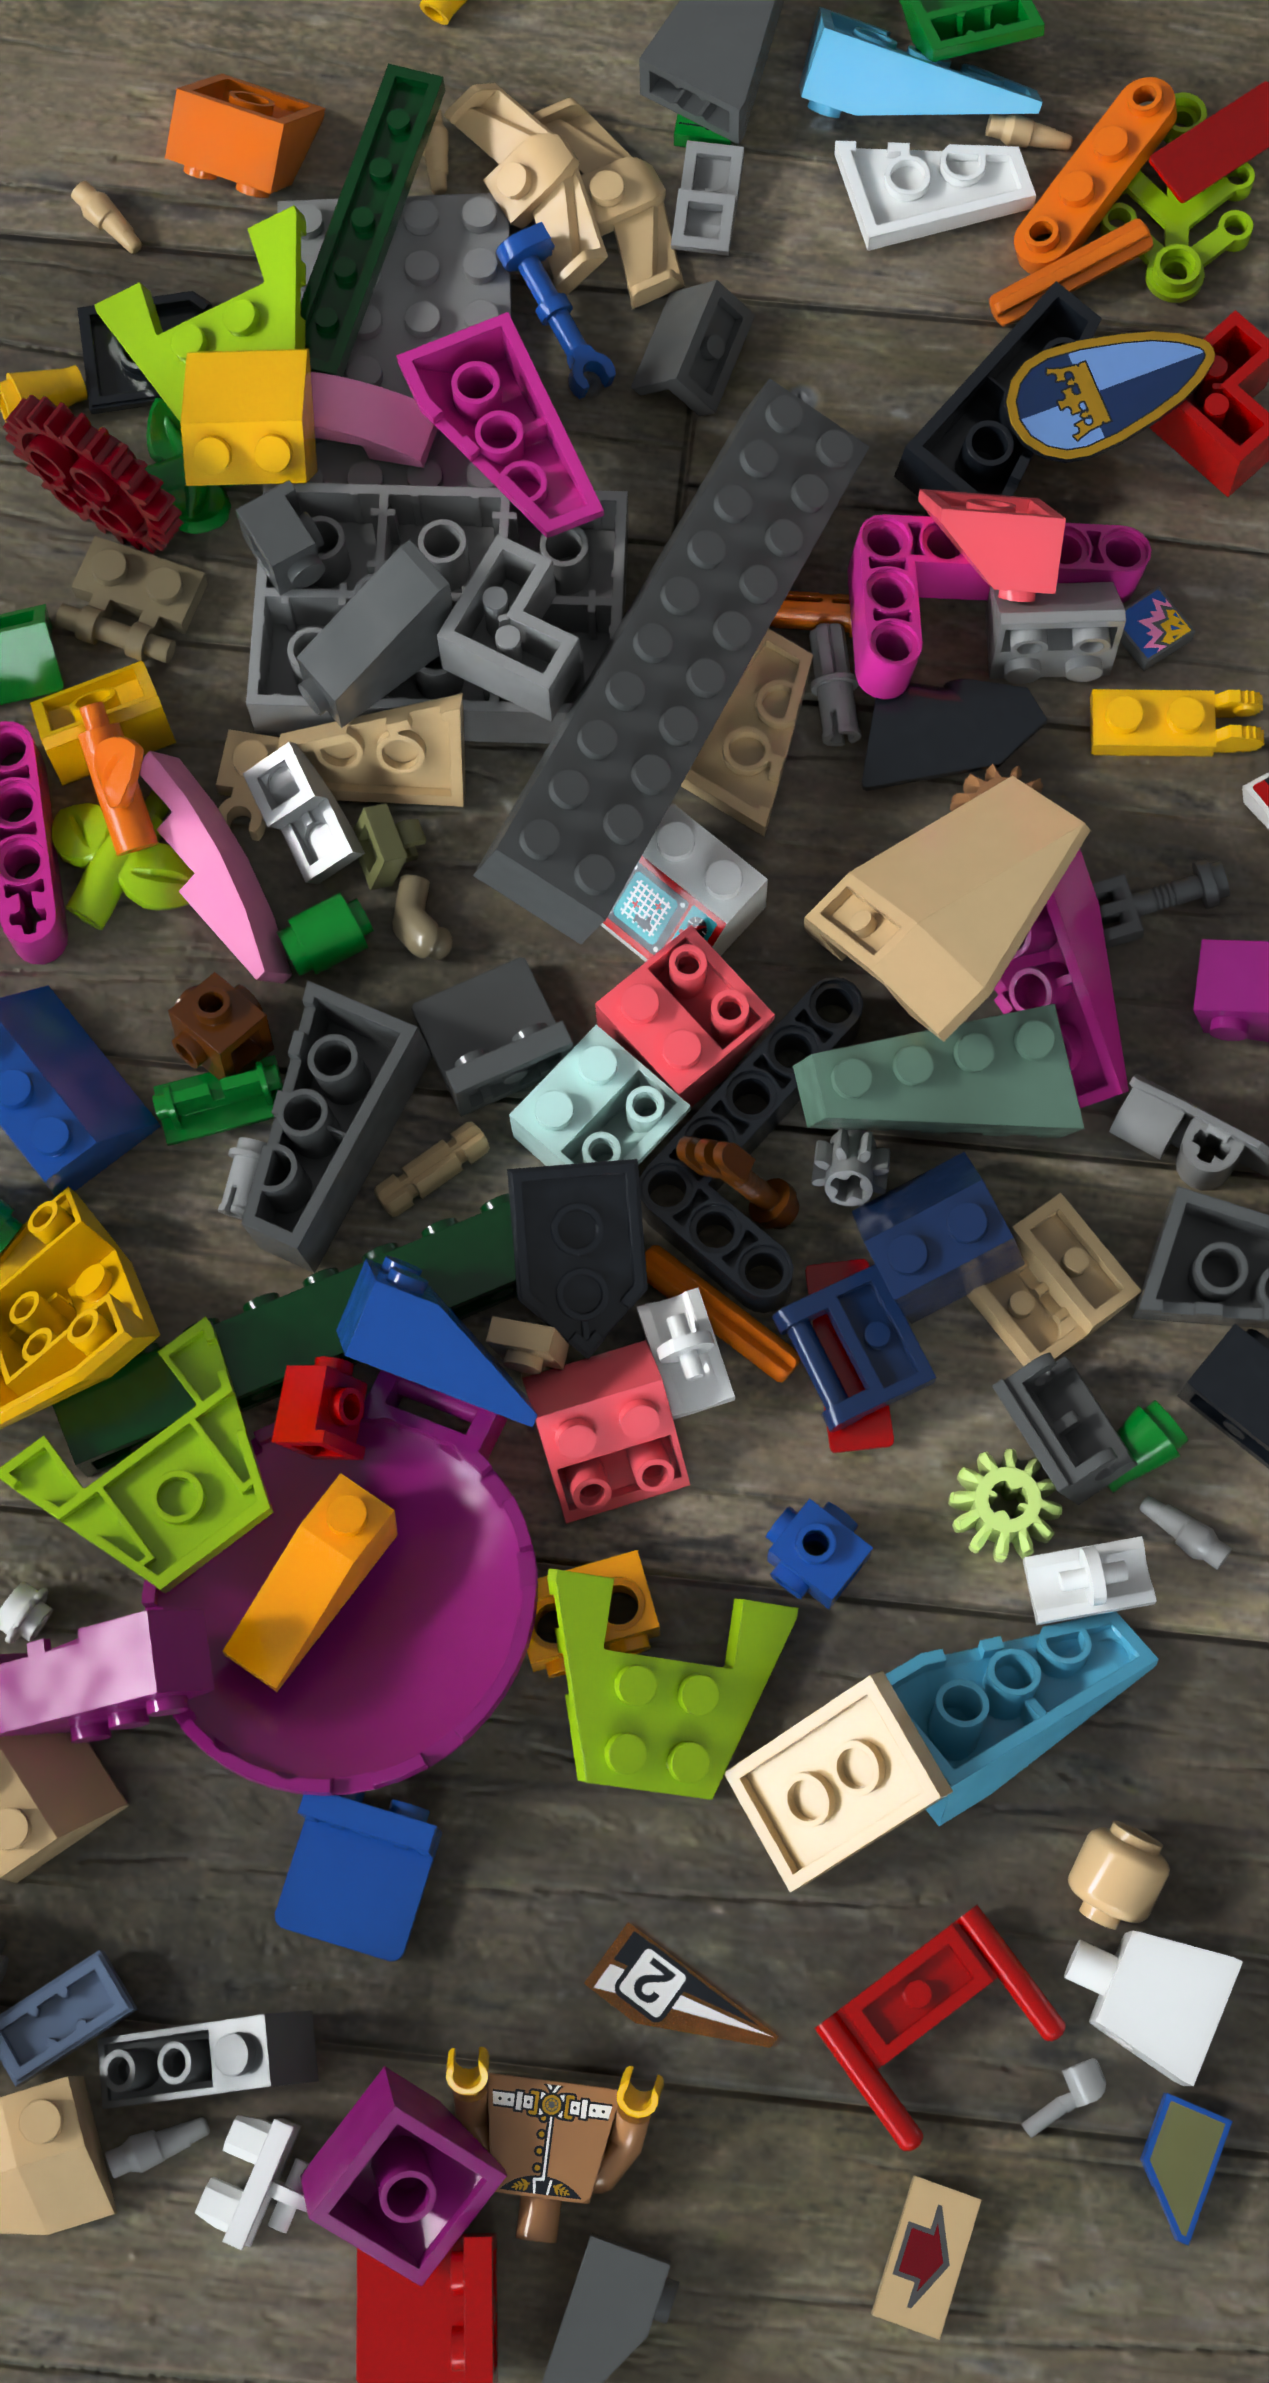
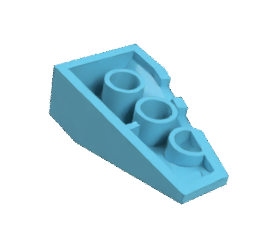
(864, 73)
(1013, 1700)

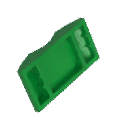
(968, 26)

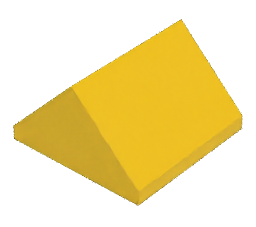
(127, 700)

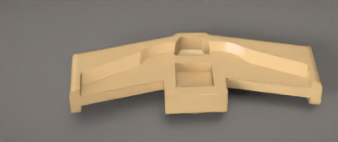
(533, 179)
(624, 199)

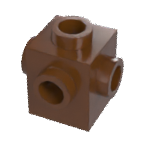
(220, 1028)

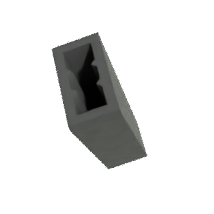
(711, 61)

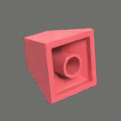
(1004, 538)

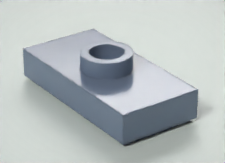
(62, 2017)

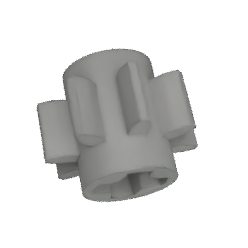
(851, 1167)

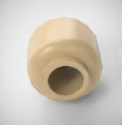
(1118, 1875)

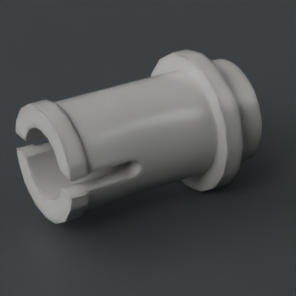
(241, 1176)

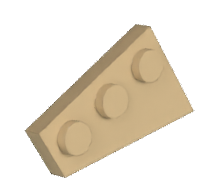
(752, 737)
(392, 754)

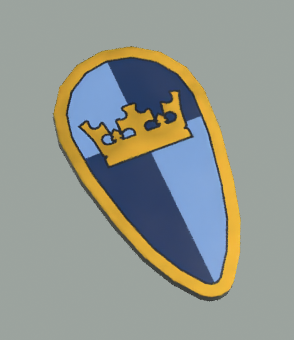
(1102, 391)

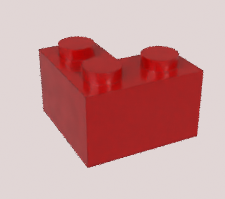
(1220, 423)

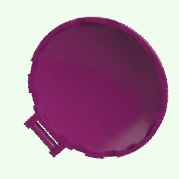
(419, 1642)

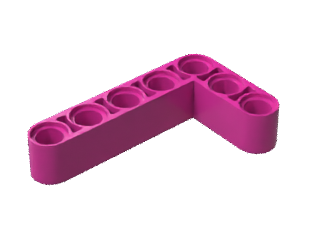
(913, 559)

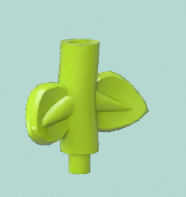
(146, 876)

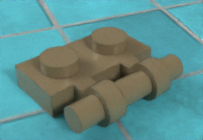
(138, 586)

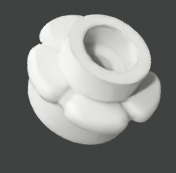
(24, 1613)

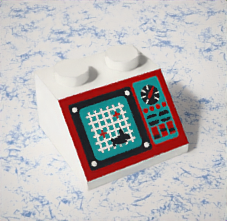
(685, 882)

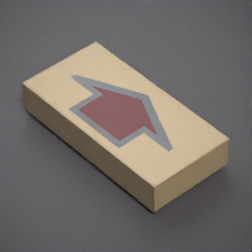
(926, 2257)

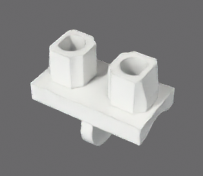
(686, 1353)
(1089, 1580)
(242, 2211)

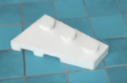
(923, 192)

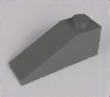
(609, 2311)

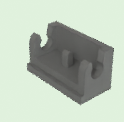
(1065, 1427)

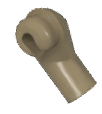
(414, 925)

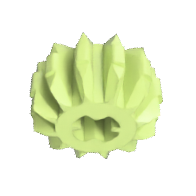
(997, 1526)

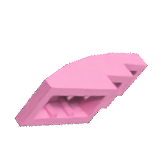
(224, 882)

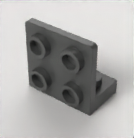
(492, 1035)

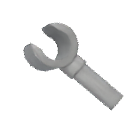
(1085, 2087)

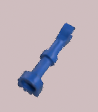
(524, 254)

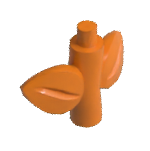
(114, 771)

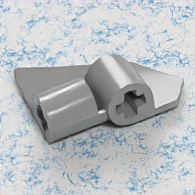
(1157, 1118)

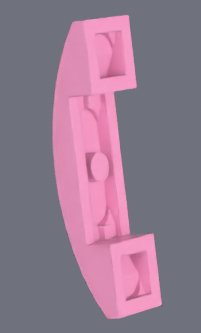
(373, 417)

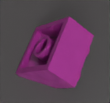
(400, 2178)

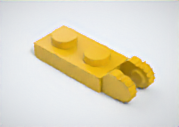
(1172, 722)

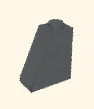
(377, 637)

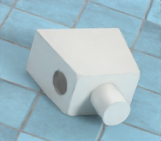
(1157, 1998)

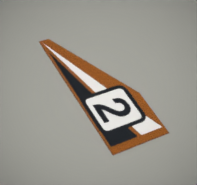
(666, 1994)

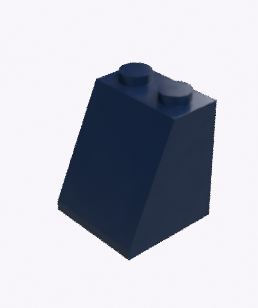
(937, 1238)

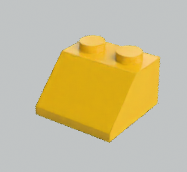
(248, 417)

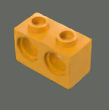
(627, 1638)

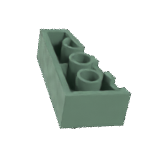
(985, 1078)

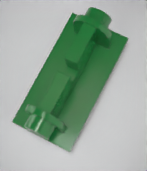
(210, 1106)

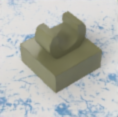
(386, 844)

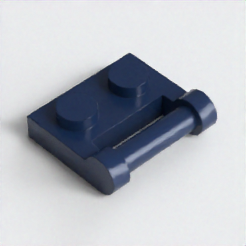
(873, 1337)

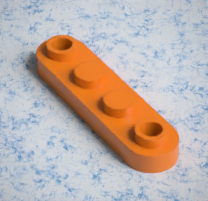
(1097, 173)

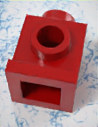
(321, 1410)

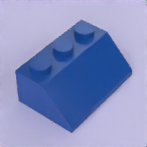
(62, 1094)

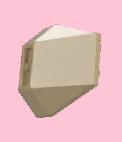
(952, 901)

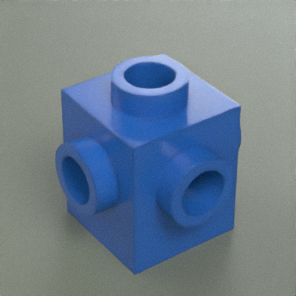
(823, 1575)

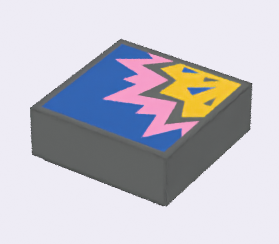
(1154, 629)

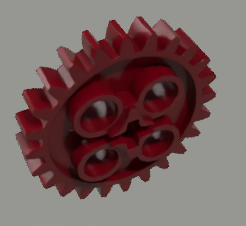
(93, 473)

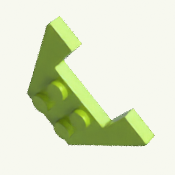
(254, 320)
(176, 1494)
(656, 1718)

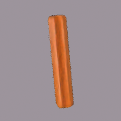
(1073, 270)
(726, 1318)

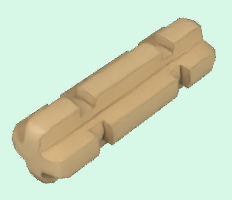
(432, 1169)

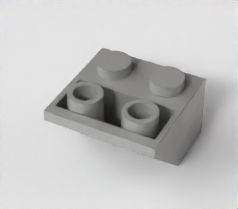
(1055, 635)

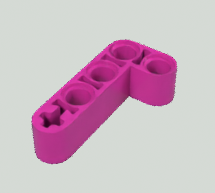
(26, 843)

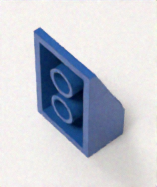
(412, 1333)

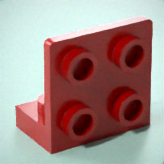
(431, 2330)

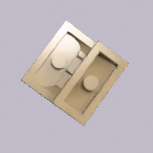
(1061, 1291)

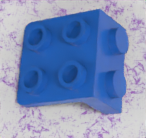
(358, 1873)

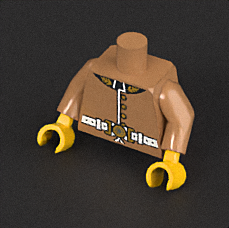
(552, 2136)

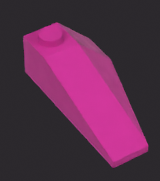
(499, 415)
(1068, 966)

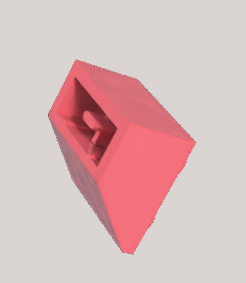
(685, 1016)
(607, 1431)

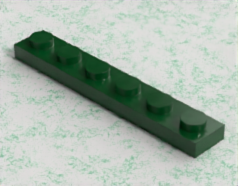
(367, 214)

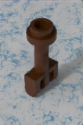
(771, 1201)

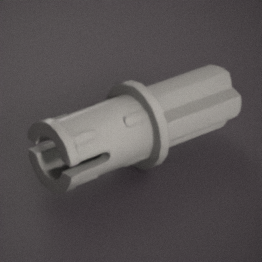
(834, 684)

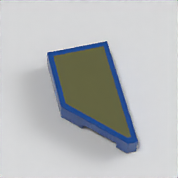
(1183, 2160)

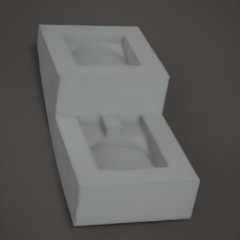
(708, 198)
(302, 806)

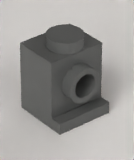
(282, 538)

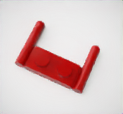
(916, 1999)

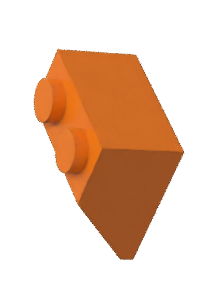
(241, 133)

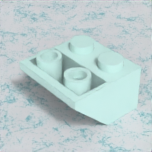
(596, 1107)

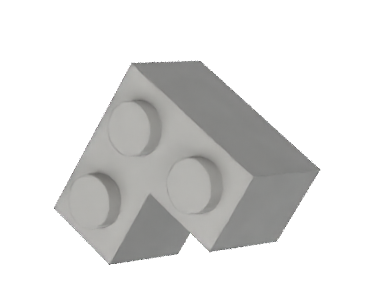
(499, 632)

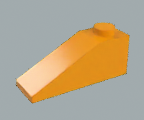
(312, 1581)

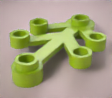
(1179, 218)

